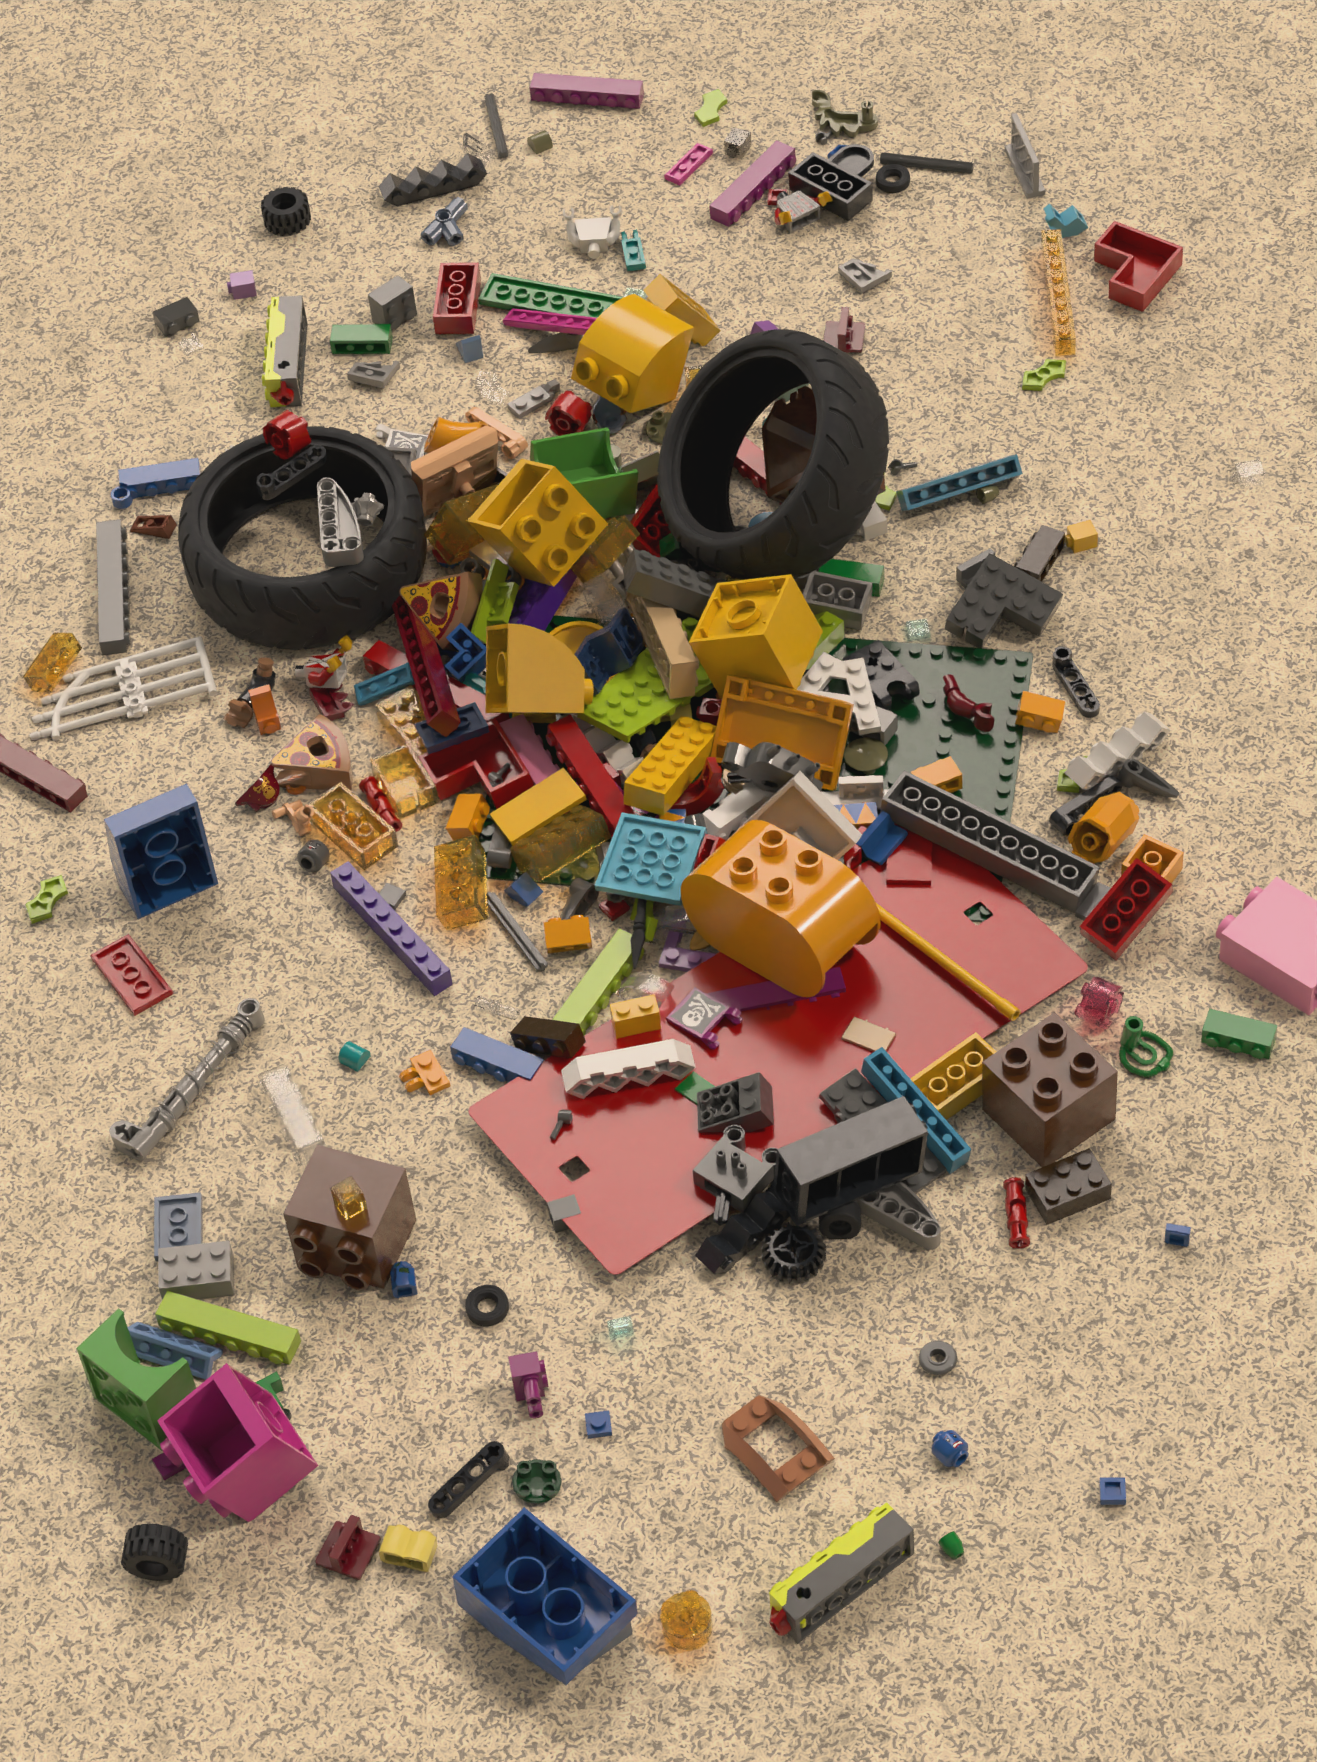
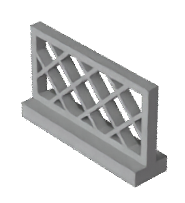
(1024, 160)

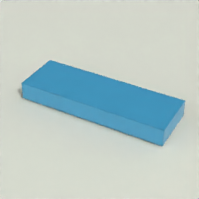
(384, 684)

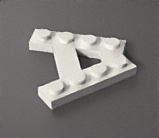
(858, 686)

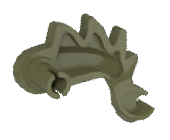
(845, 121)

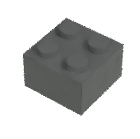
(392, 303)

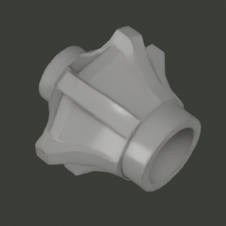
(366, 509)

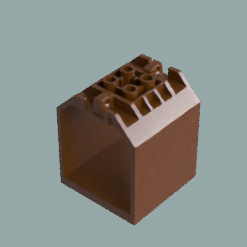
(788, 442)

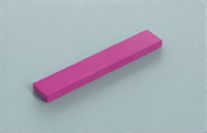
(548, 321)

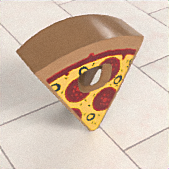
(445, 603)
(317, 755)

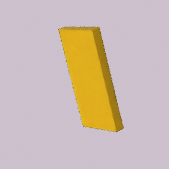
(538, 806)

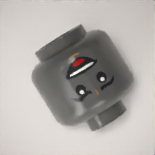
(313, 855)

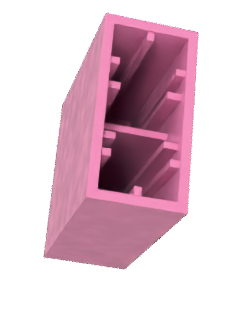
(1275, 942)

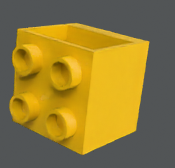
(537, 522)
(756, 632)

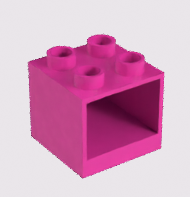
(235, 1445)

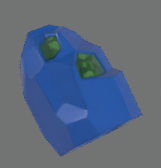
(403, 1280)

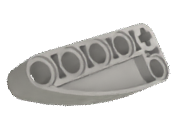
(338, 526)
(905, 1209)

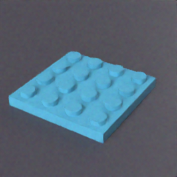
(650, 858)

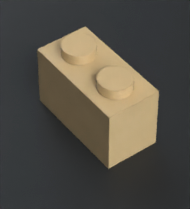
(868, 1035)

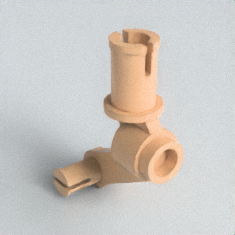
(299, 818)

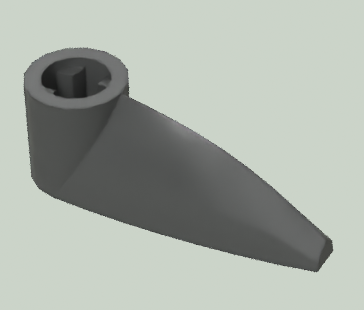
(557, 343)
(1138, 774)
(499, 851)
(581, 898)

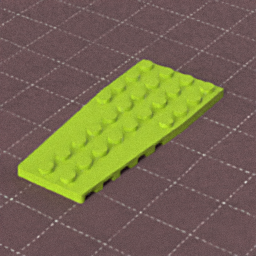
(638, 696)

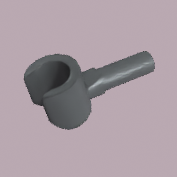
(823, 136)
(897, 465)
(495, 778)
(565, 1117)

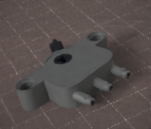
(766, 766)

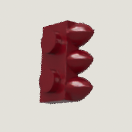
(330, 702)

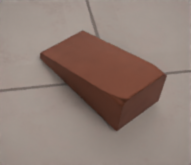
(157, 526)

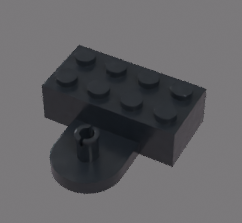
(839, 176)

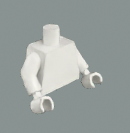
(593, 234)

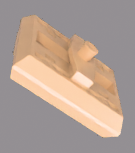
(455, 468)

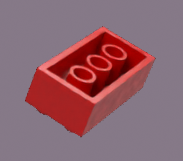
(457, 298)
(1126, 909)

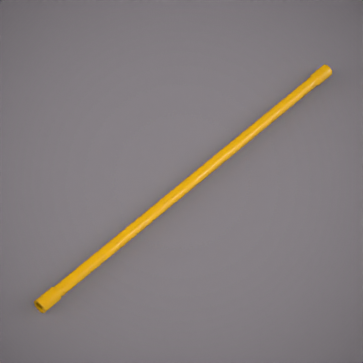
(1000, 1003)

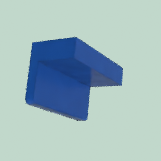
(881, 839)

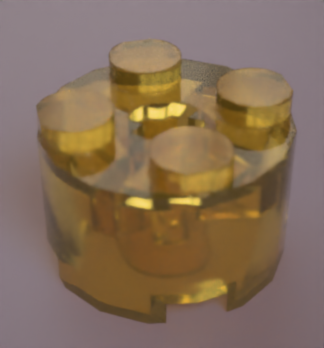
(691, 1608)

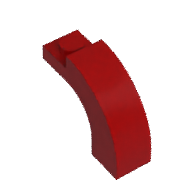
(703, 791)

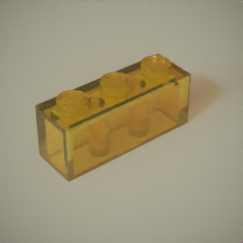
(52, 662)

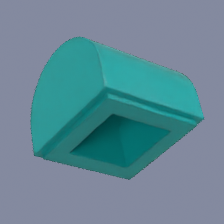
(353, 1055)

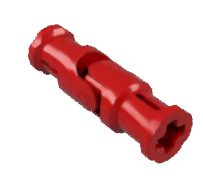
(379, 802)
(1016, 1212)

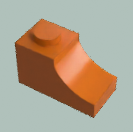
(264, 710)

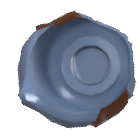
(608, 415)

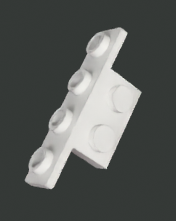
(858, 790)

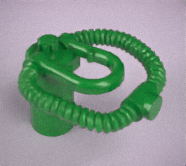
(1131, 1039)

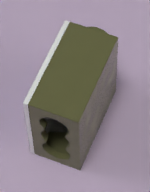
(647, 468)

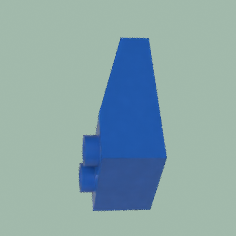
(160, 851)
(542, 1597)

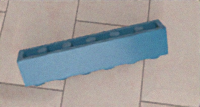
(959, 482)
(894, 1083)

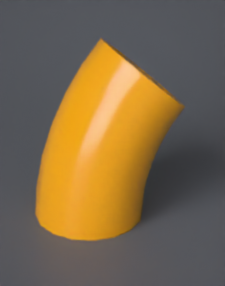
(447, 431)

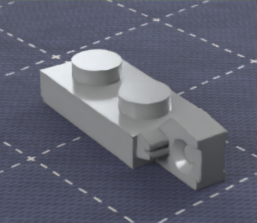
(534, 399)

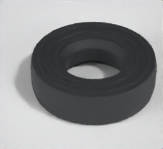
(892, 170)
(486, 1292)

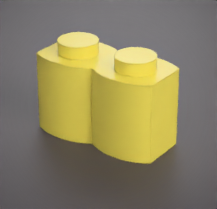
(408, 1548)

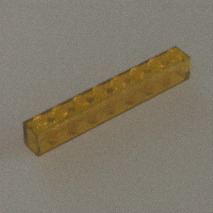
(1058, 292)

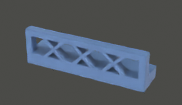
(167, 1348)

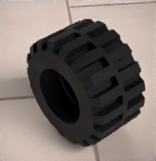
(285, 211)
(154, 1552)

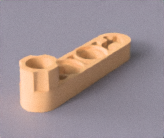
(513, 442)

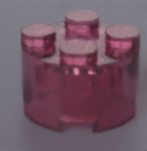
(1099, 1002)

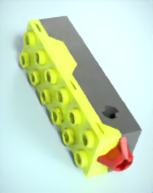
(285, 351)
(840, 1573)

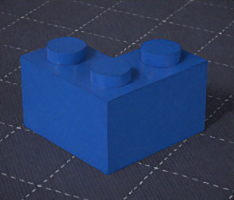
(470, 655)

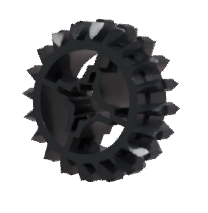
(781, 1259)

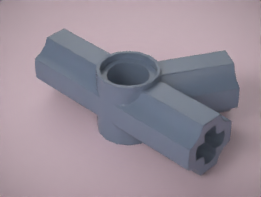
(445, 224)

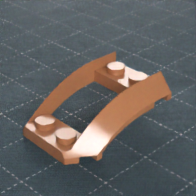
(794, 1471)

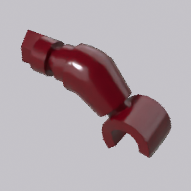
(964, 707)

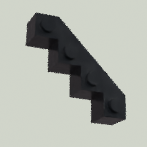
(441, 180)
(742, 1232)

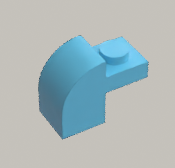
(1069, 221)

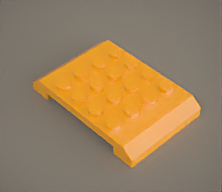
(786, 717)

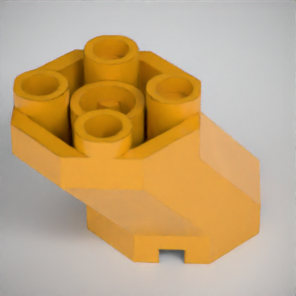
(1104, 827)

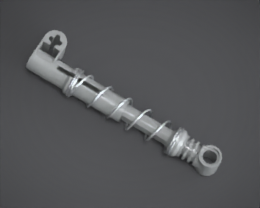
(164, 1117)

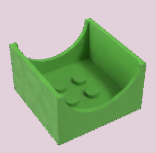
(591, 468)
(125, 1386)

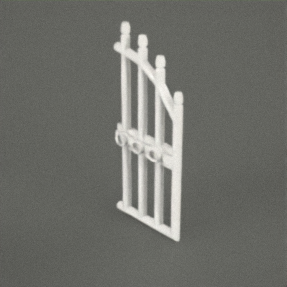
(131, 689)

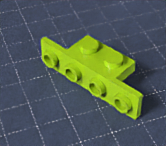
(496, 600)

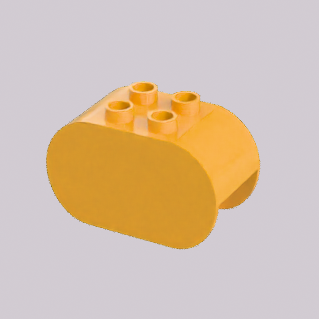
(779, 906)

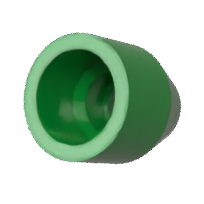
(952, 1545)

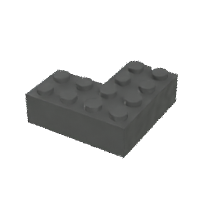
(1001, 592)

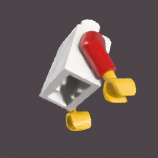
(326, 670)

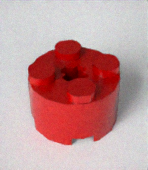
(568, 414)
(287, 434)

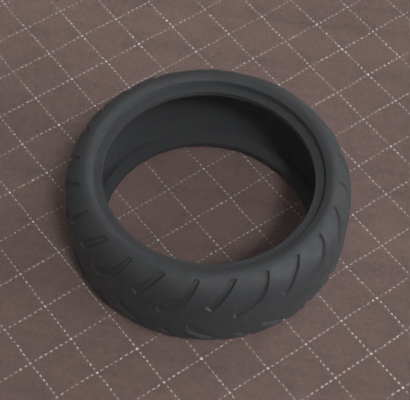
(837, 481)
(313, 607)

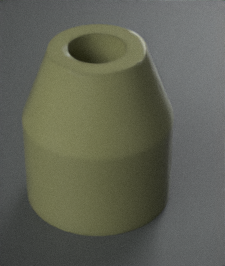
(988, 492)

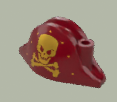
(262, 792)

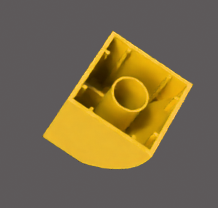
(633, 354)
(532, 673)

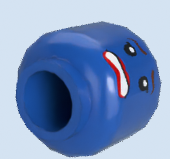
(950, 1448)

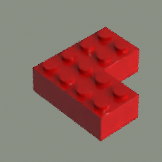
(1141, 263)
(473, 760)

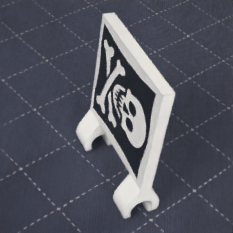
(402, 439)

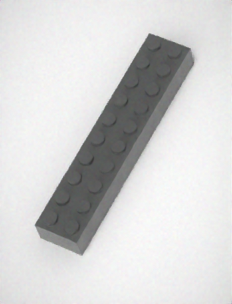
(990, 841)

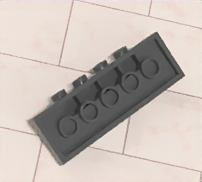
(854, 1096)

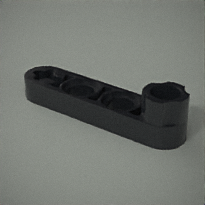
(267, 483)
(1063, 658)
(1066, 815)
(471, 1483)

